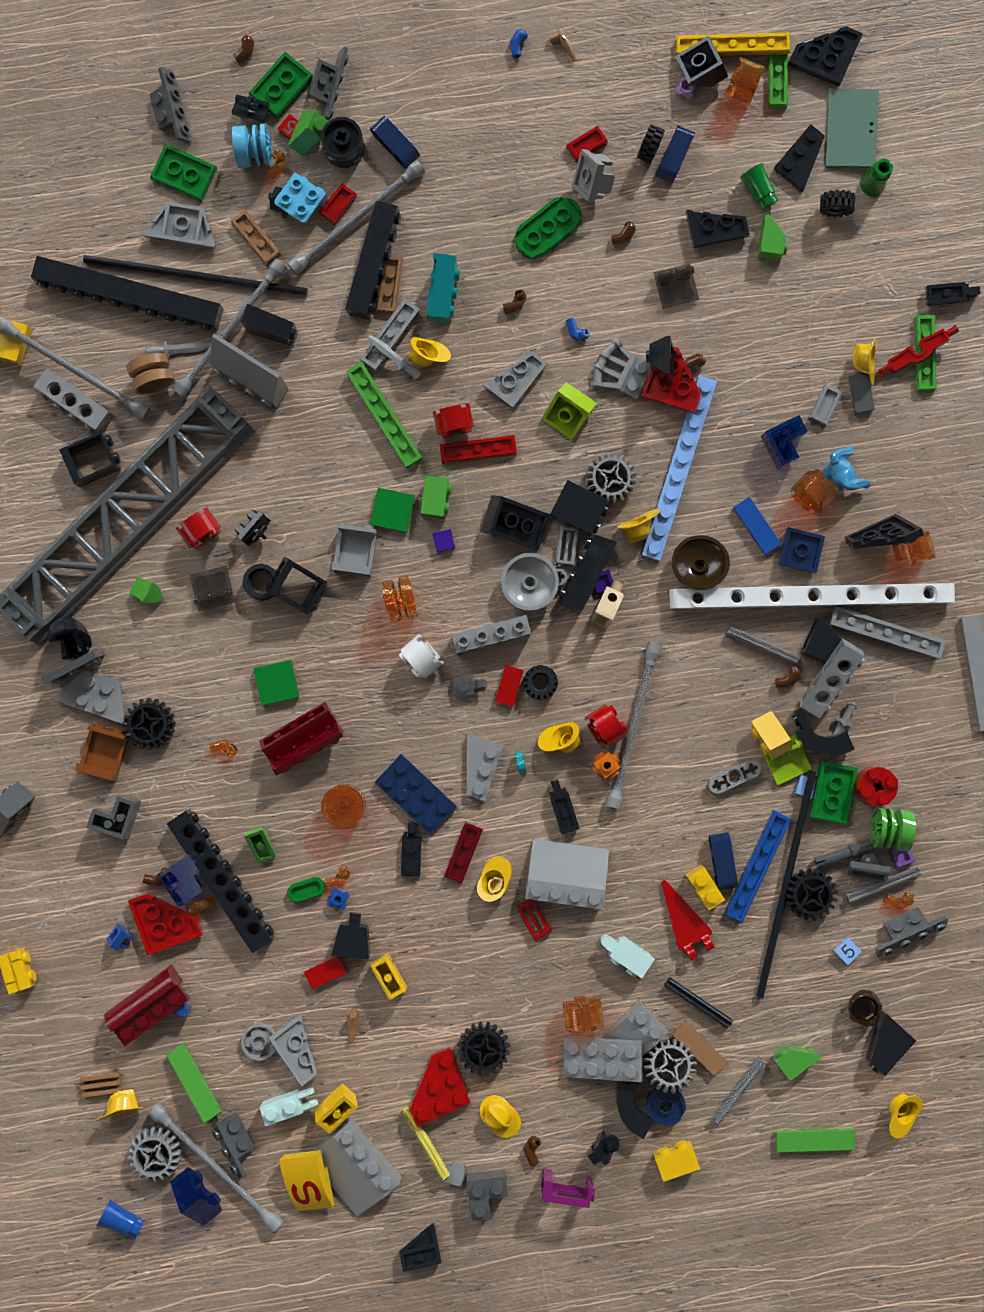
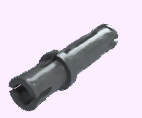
(844, 853)

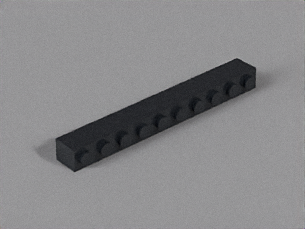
(127, 293)

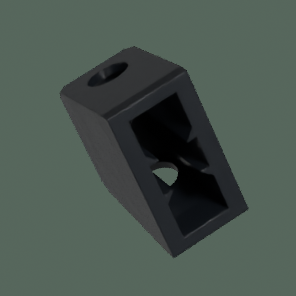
(352, 939)

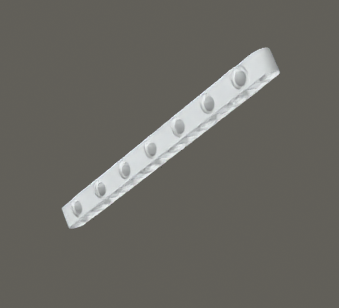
(825, 596)

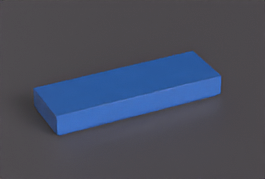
(756, 525)

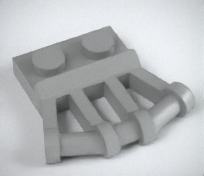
(632, 377)

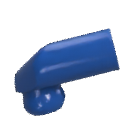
(519, 36)
(576, 333)

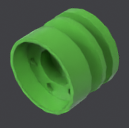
(893, 829)

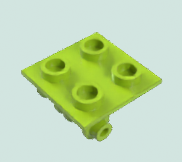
(788, 764)

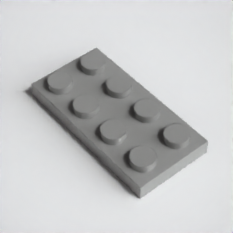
(603, 1058)

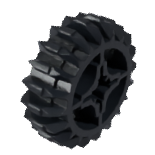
(133, 728)
(804, 899)
(475, 1046)

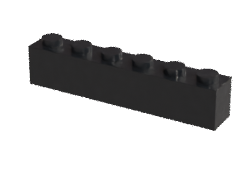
(372, 259)

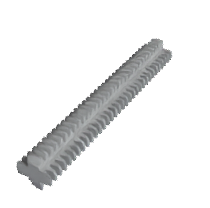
(752, 640)
(881, 885)
(739, 1090)

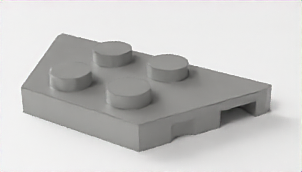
(182, 225)
(95, 695)

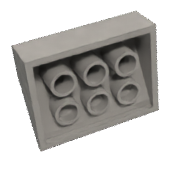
(247, 372)
(567, 874)
(357, 1167)

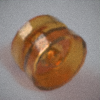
(399, 599)
(355, 805)

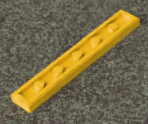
(741, 43)

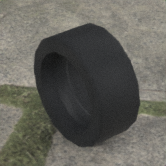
(247, 581)

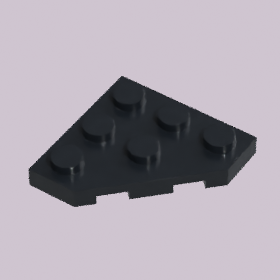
(827, 55)
(885, 532)

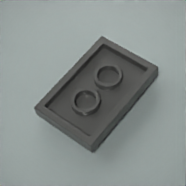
(73, 667)

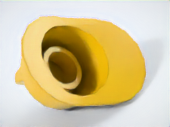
(426, 352)
(864, 358)
(639, 527)
(560, 737)
(494, 879)
(120, 1103)
(903, 1113)
(500, 1116)

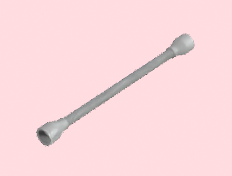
(412, 172)
(275, 271)
(138, 408)
(653, 652)
(270, 1219)

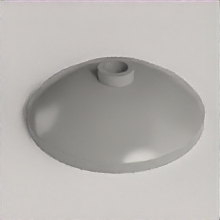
(529, 567)

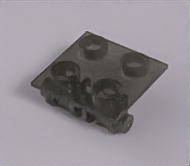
(676, 285)
(212, 588)

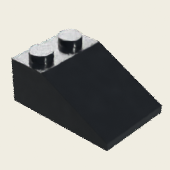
(514, 522)

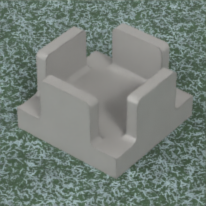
(589, 176)

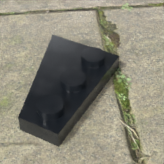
(800, 158)
(714, 229)

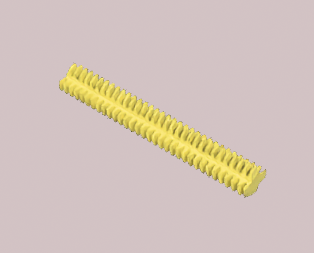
(425, 1141)

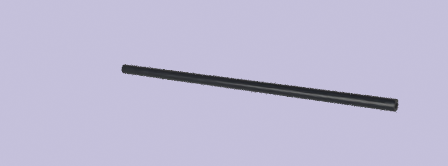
(192, 274)
(787, 876)

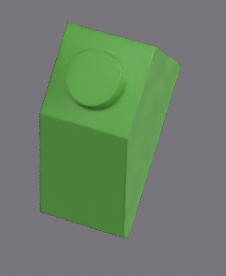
(307, 132)
(771, 241)
(795, 1060)

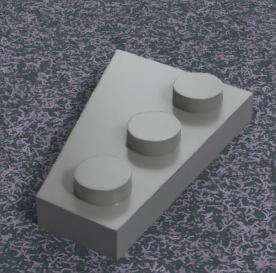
(516, 380)
(481, 765)
(294, 1050)

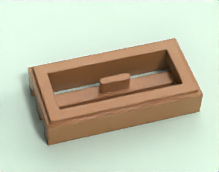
(85, 1086)

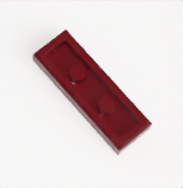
(463, 852)

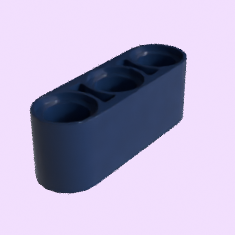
(394, 142)
(675, 153)
(723, 861)

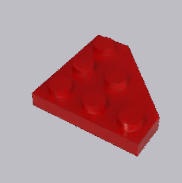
(684, 393)
(162, 923)
(439, 1089)

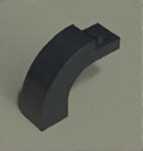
(830, 745)
(633, 1118)

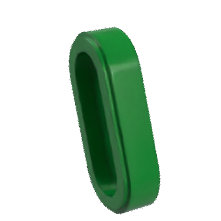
(306, 889)

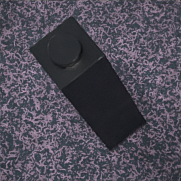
(268, 325)
(821, 642)
(887, 1044)

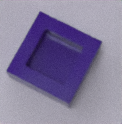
(443, 540)
(605, 580)

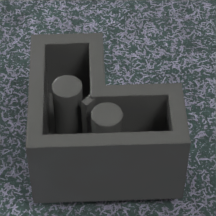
(13, 803)
(119, 821)
(483, 1187)

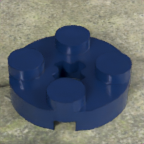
(658, 1113)

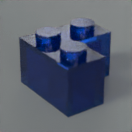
(779, 441)
(180, 880)
(193, 1197)

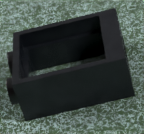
(73, 467)
(281, 574)

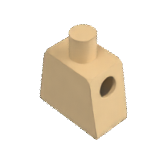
(606, 609)

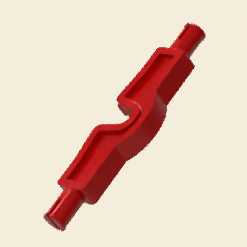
(927, 345)

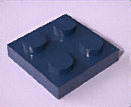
(801, 550)

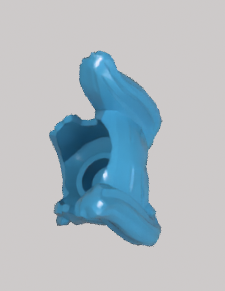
(843, 472)

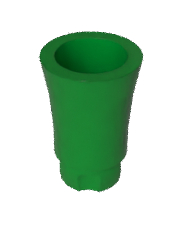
(875, 179)
(760, 186)

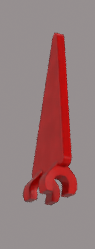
(686, 923)

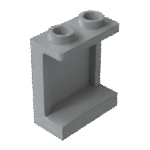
(355, 549)

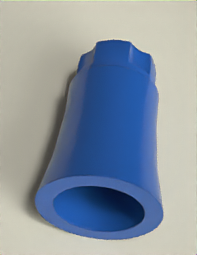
(120, 1220)

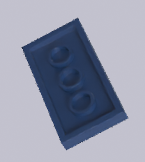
(415, 794)

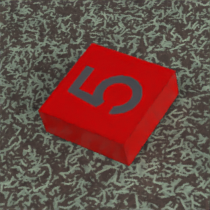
(288, 126)

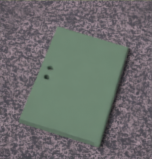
(849, 132)

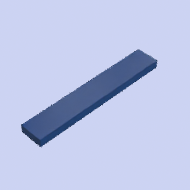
(757, 866)

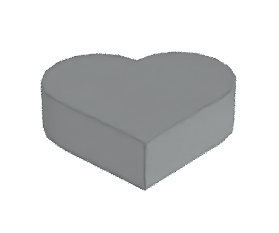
(456, 1173)

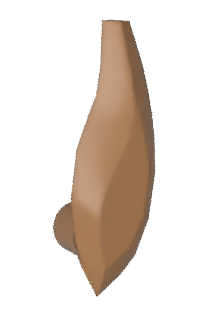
(564, 41)
(352, 1024)

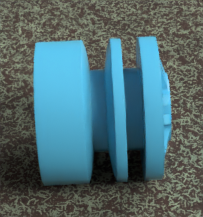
(252, 145)

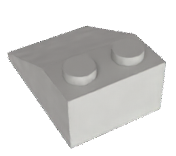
(638, 1024)

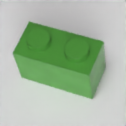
(435, 497)

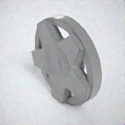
(258, 1041)

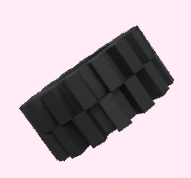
(650, 143)
(837, 203)
(549, 674)

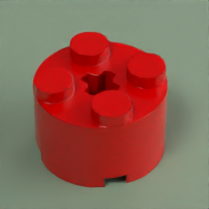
(453, 419)
(198, 528)
(606, 726)
(886, 783)

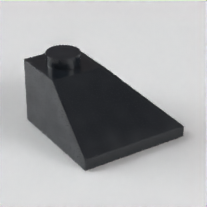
(702, 64)
(662, 359)

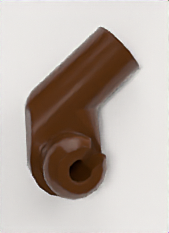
(517, 303)
(694, 360)

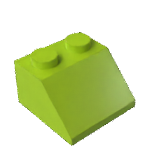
(568, 410)

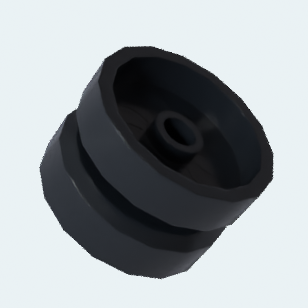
(342, 142)

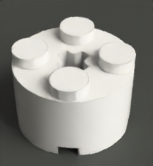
(421, 657)

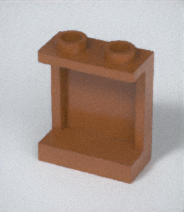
(103, 752)

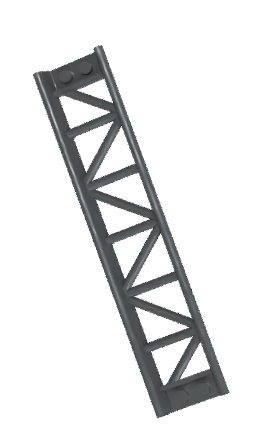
(229, 422)

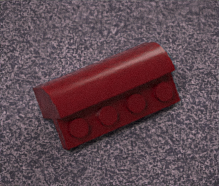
(301, 738)
(146, 1006)

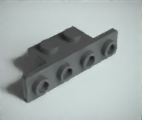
(326, 81)
(169, 107)
(907, 928)
(233, 1140)

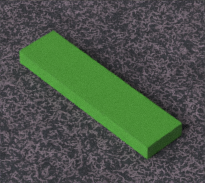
(778, 80)
(925, 371)
(194, 1083)
(815, 1140)

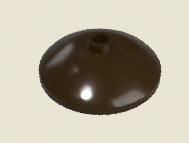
(704, 552)

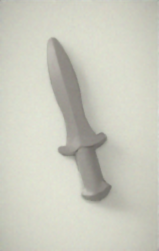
(173, 349)
(399, 361)
(842, 723)

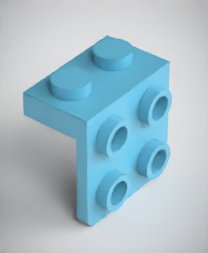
(300, 198)

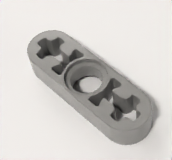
(749, 775)

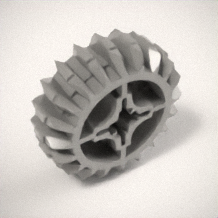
(618, 463)
(674, 1074)
(161, 1158)

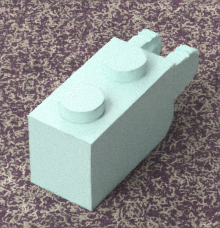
(628, 954)
(286, 1106)

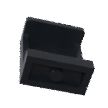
(580, 508)

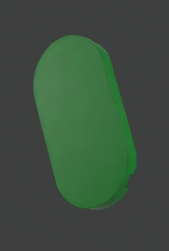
(548, 227)

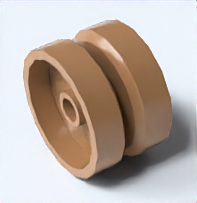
(150, 373)

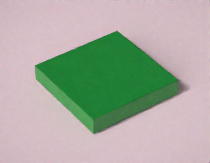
(392, 510)
(276, 682)

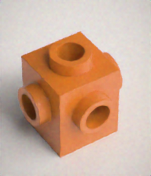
(599, 761)

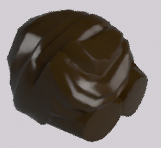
(864, 1007)

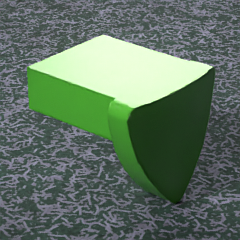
(146, 591)

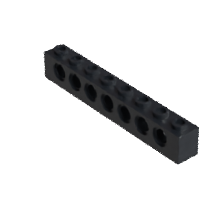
(210, 876)

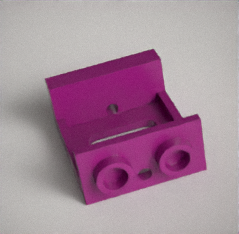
(549, 1191)

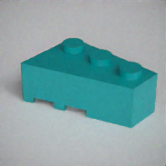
(442, 288)

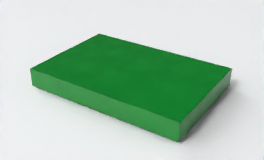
(281, 84)
(183, 172)
(833, 792)

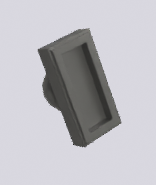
(869, 868)

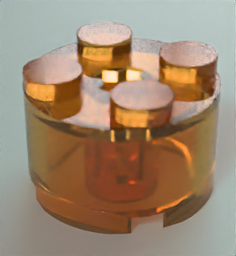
(745, 80)
(814, 491)
(909, 553)
(583, 1014)

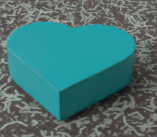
(520, 761)

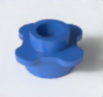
(343, 898)

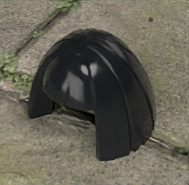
(73, 637)

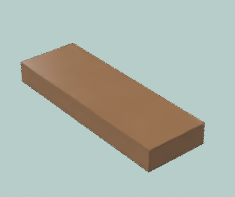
(255, 237)
(390, 286)
(699, 1047)

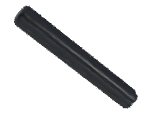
(698, 1002)

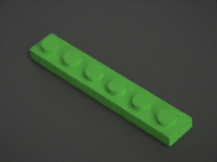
(384, 415)

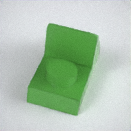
(260, 844)

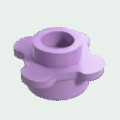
(688, 93)

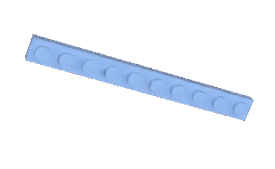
(678, 472)

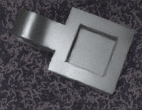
(465, 685)

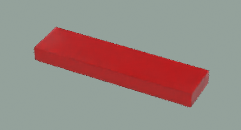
(478, 449)

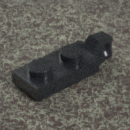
(950, 293)
(563, 808)
(411, 852)

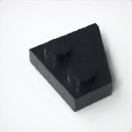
(421, 1250)

